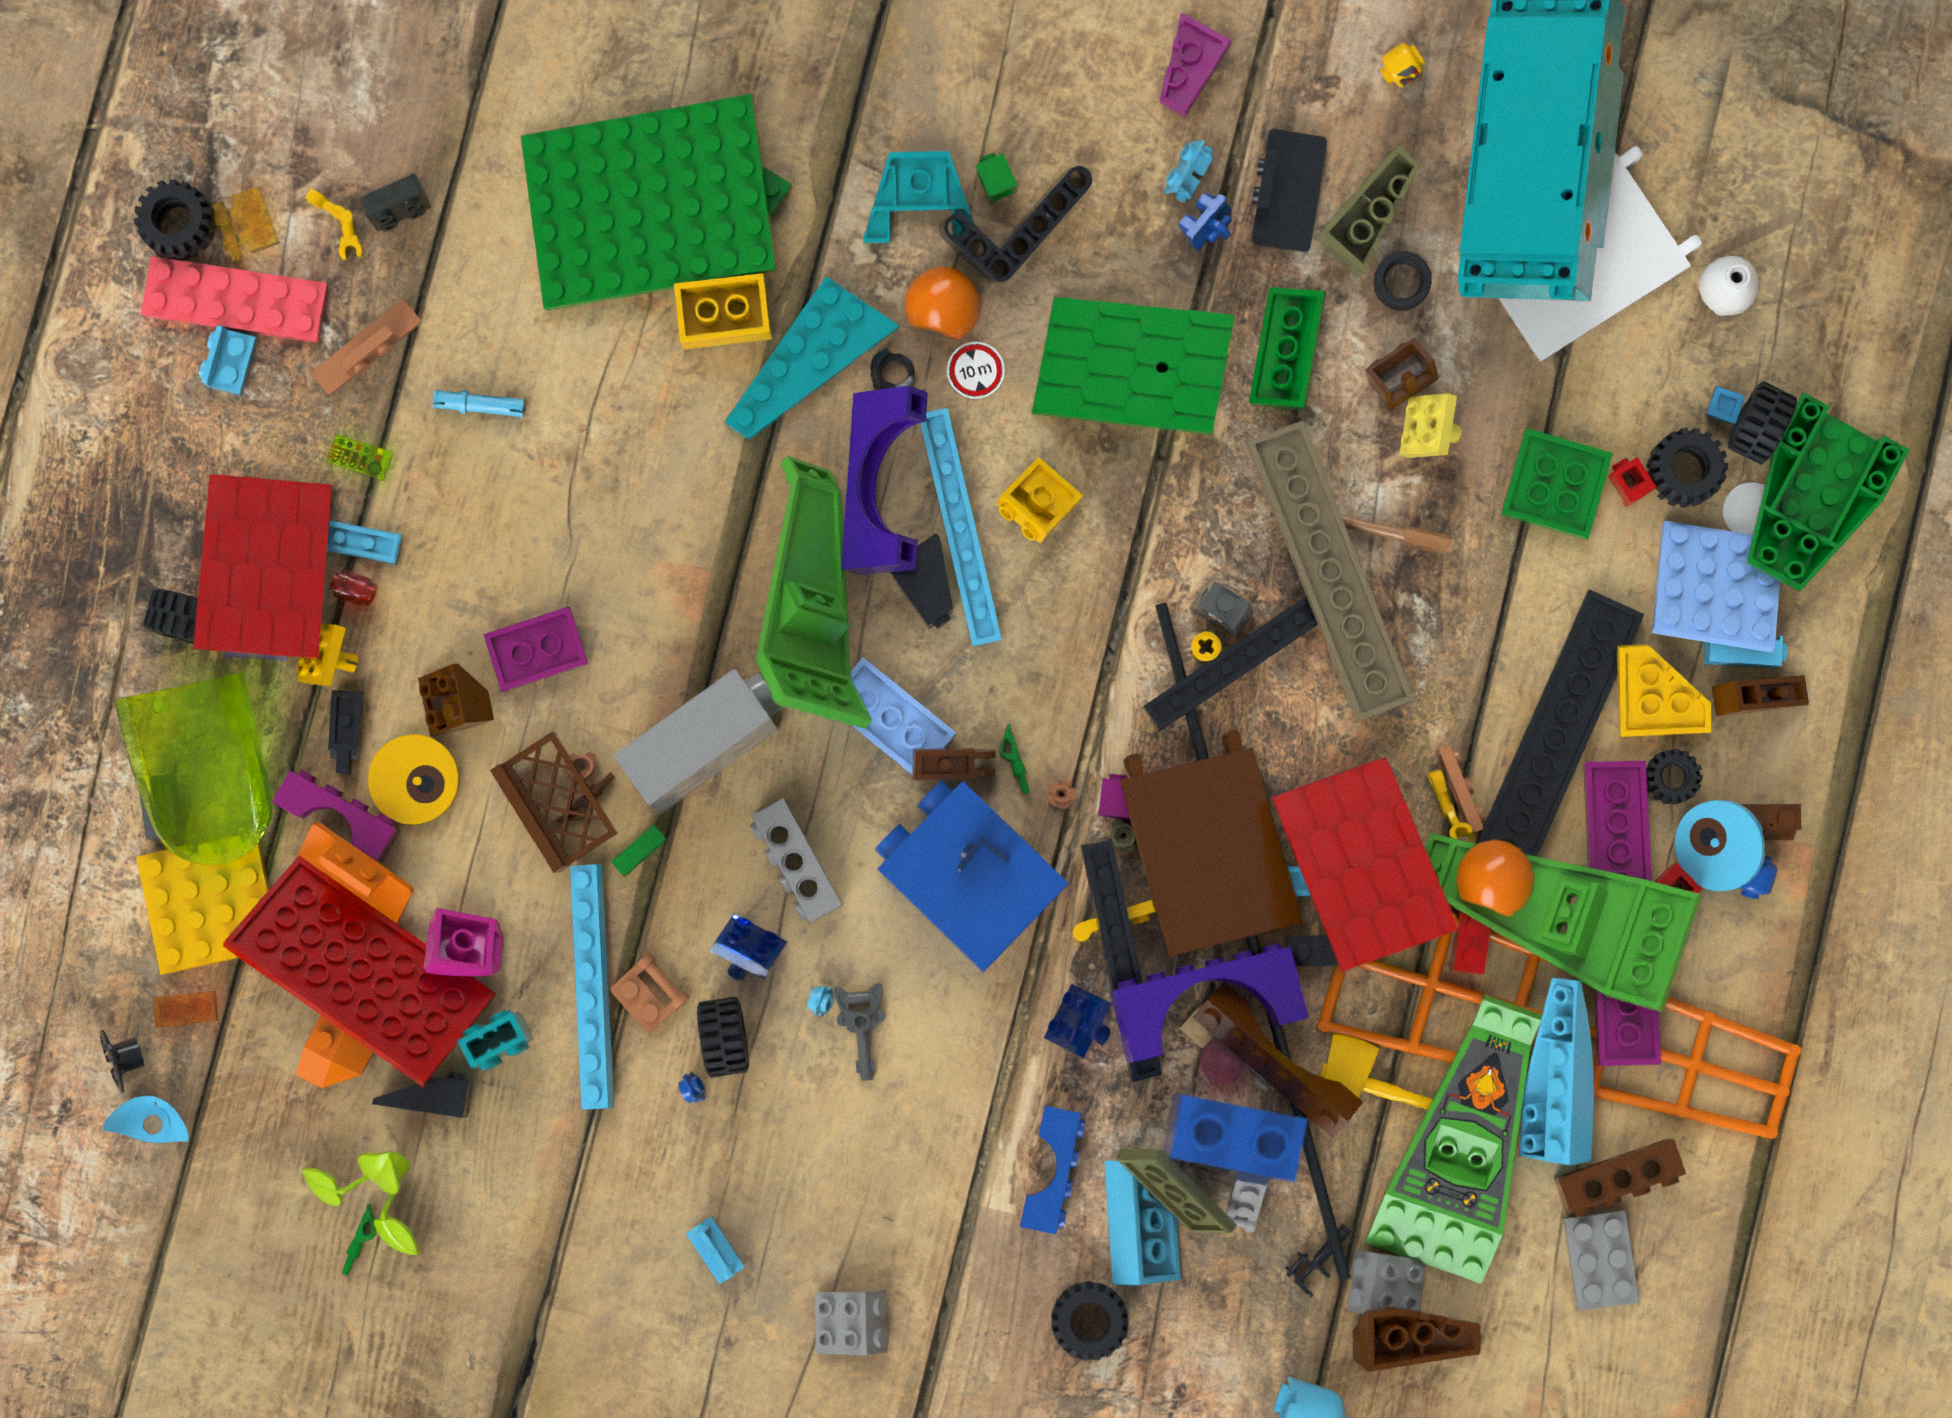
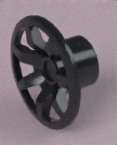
(124, 1057)

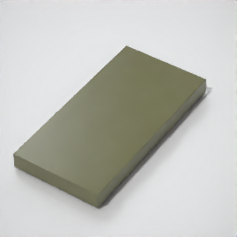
(1176, 1191)

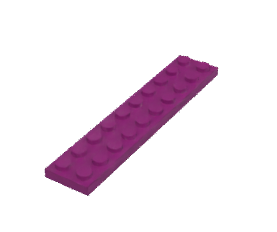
(1621, 845)

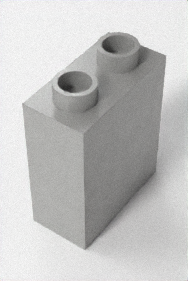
(699, 739)

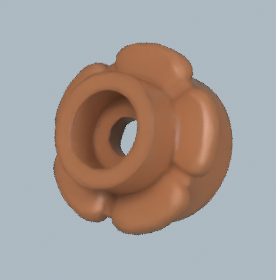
(1061, 802)

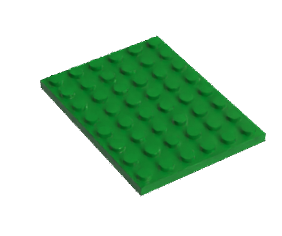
(648, 202)

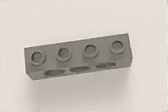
(780, 816)

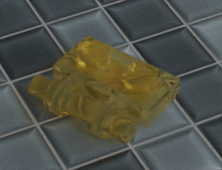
(254, 221)

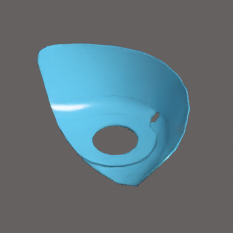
(130, 1116)

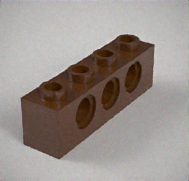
(1572, 1184)

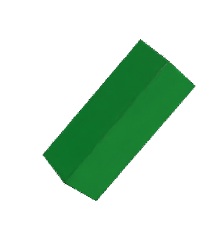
(639, 850)

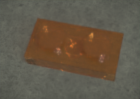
(185, 1009)

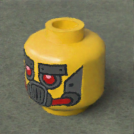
(1402, 65)

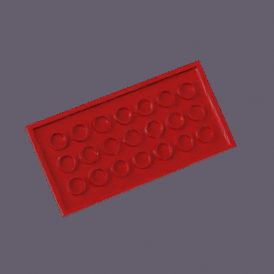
(357, 970)

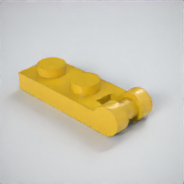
(1137, 913)

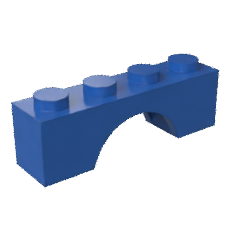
(1043, 1209)

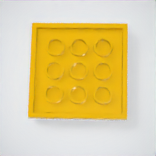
(198, 905)

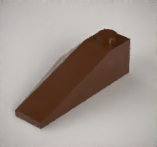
(1409, 1337)

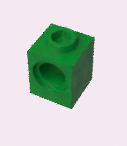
(996, 177)

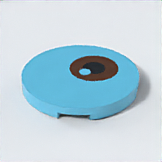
(1720, 845)

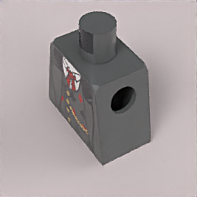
(1223, 608)

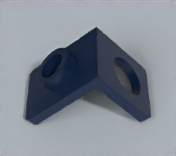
(970, 850)

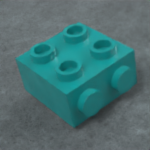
(488, 1043)

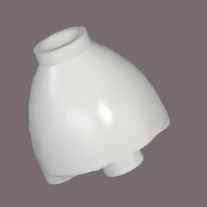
(1721, 292)

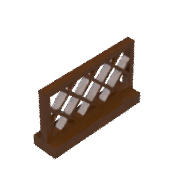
(530, 814)

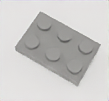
(1601, 1260)

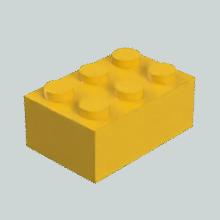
(722, 311)

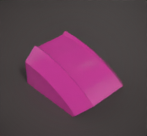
(462, 944)

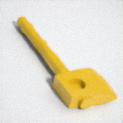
(1351, 1062)

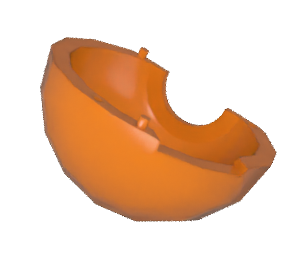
(943, 302)
(1496, 877)

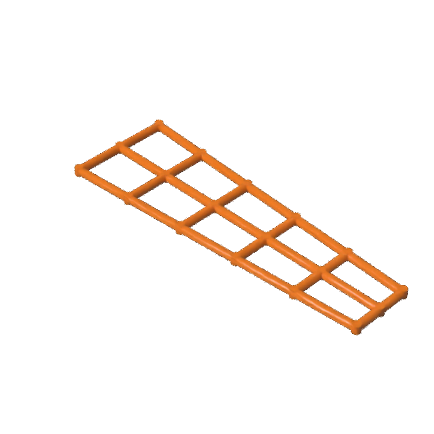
(1693, 1063)

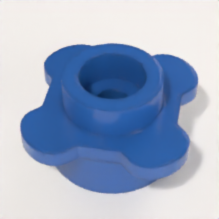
(692, 1088)

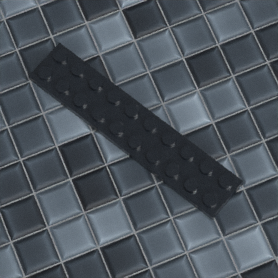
(1561, 724)

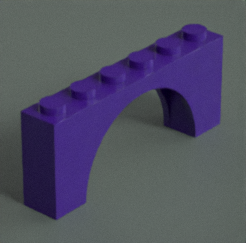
(875, 424)
(1267, 976)

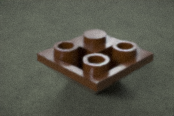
(454, 700)

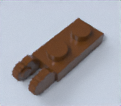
(950, 763)

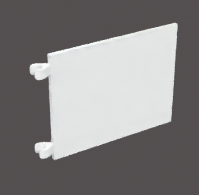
(1633, 263)

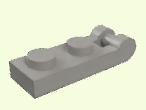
(1246, 1199)

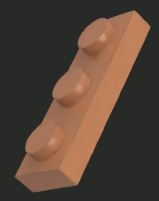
(1460, 787)

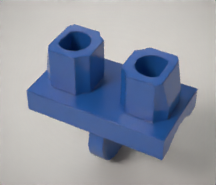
(1210, 224)

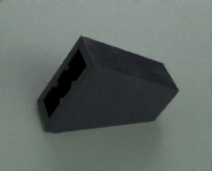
(928, 584)

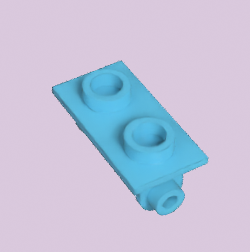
(1193, 159)
(715, 1250)

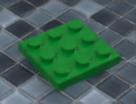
(1556, 484)

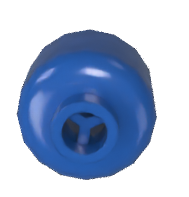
(1762, 882)

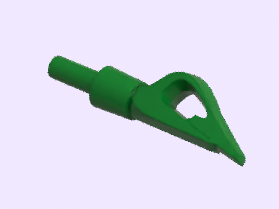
(1015, 759)
(360, 1237)

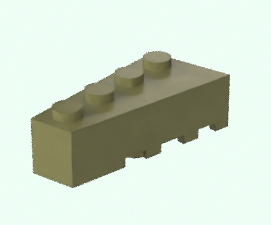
(1363, 219)

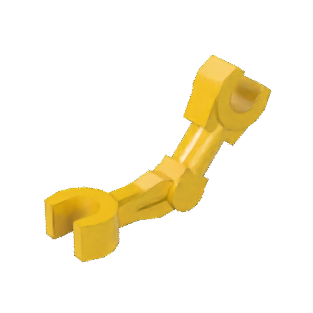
(346, 219)
(1447, 809)

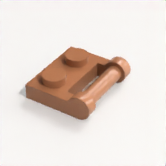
(639, 998)

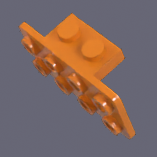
(356, 871)

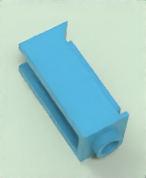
(1740, 657)

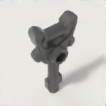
(861, 1023)

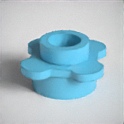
(820, 1000)

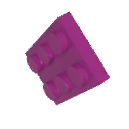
(535, 649)

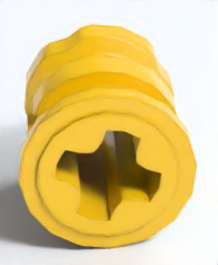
(1203, 638)

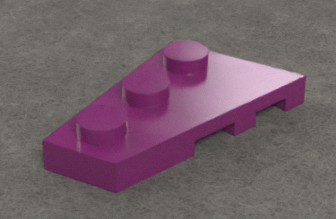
(1192, 63)

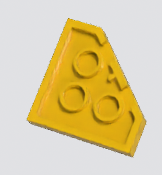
(1656, 697)

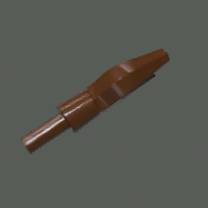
(584, 802)

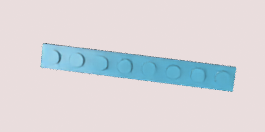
(960, 528)
(592, 986)

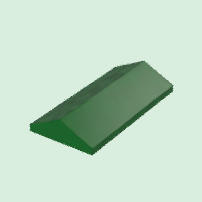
(1287, 348)

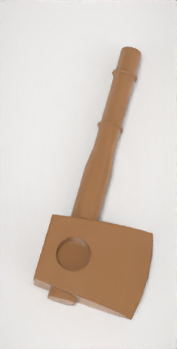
(1413, 537)

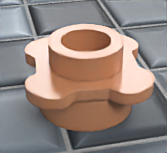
(588, 761)

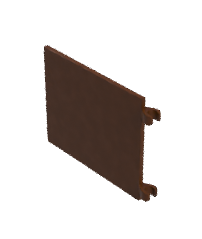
(1210, 849)

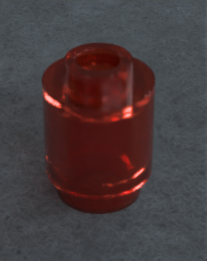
(353, 588)

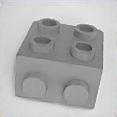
(1385, 1282)
(851, 1322)

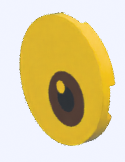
(413, 779)

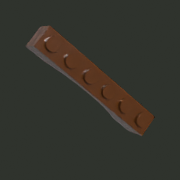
(1320, 1099)

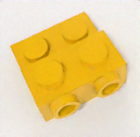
(1038, 500)

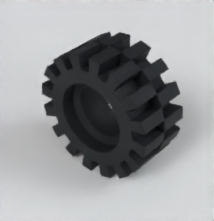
(1691, 776)

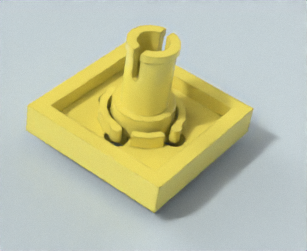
(1429, 426)

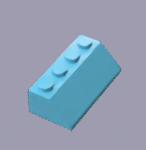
(1140, 1231)

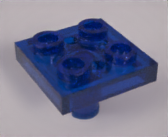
(748, 948)
(1079, 1021)

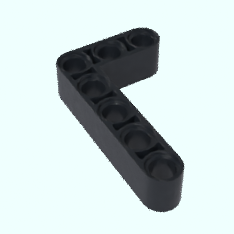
(1023, 231)

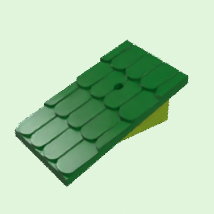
(1106, 359)

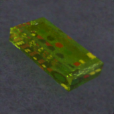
(359, 457)

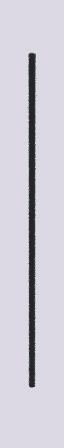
(1254, 945)

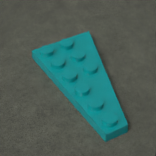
(817, 347)

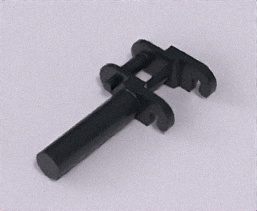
(1317, 1262)

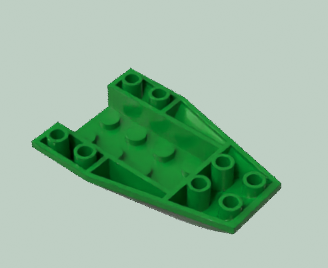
(1818, 492)

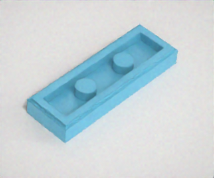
(363, 542)

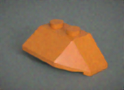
(331, 1056)

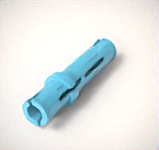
(478, 403)

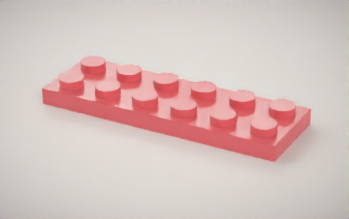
(234, 299)

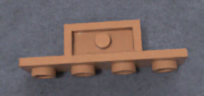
(366, 347)

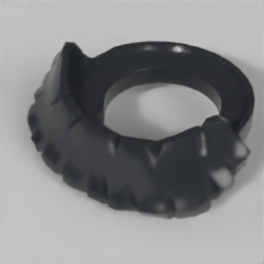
(881, 360)

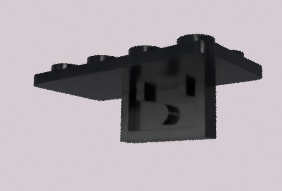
(1288, 190)

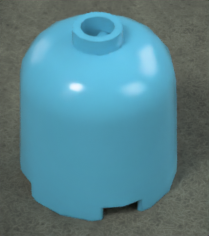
(1308, 1400)

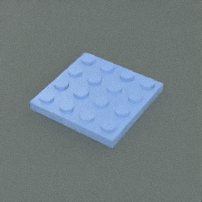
(1711, 591)

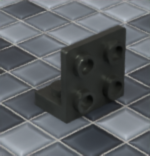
(395, 203)

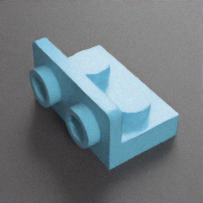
(228, 360)

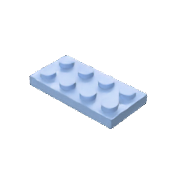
(897, 717)

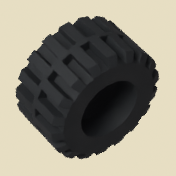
(158, 203)
(1762, 422)
(1704, 450)
(171, 615)
(723, 1037)
(1089, 1348)

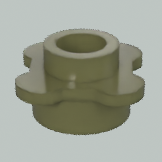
(1126, 844)

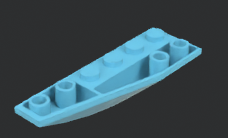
(1560, 1081)

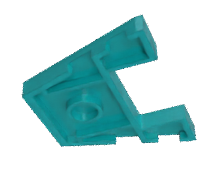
(916, 184)

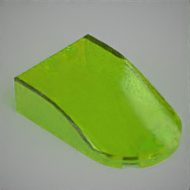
(199, 767)

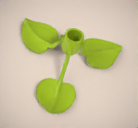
(386, 1171)

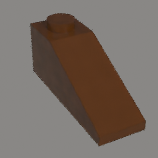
(1759, 695)

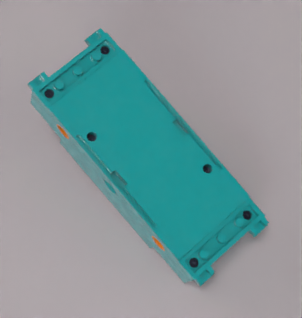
(1542, 149)

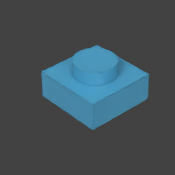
(1725, 405)

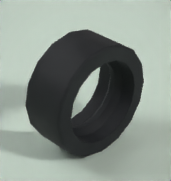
(1423, 271)

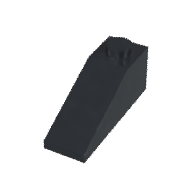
(438, 1096)

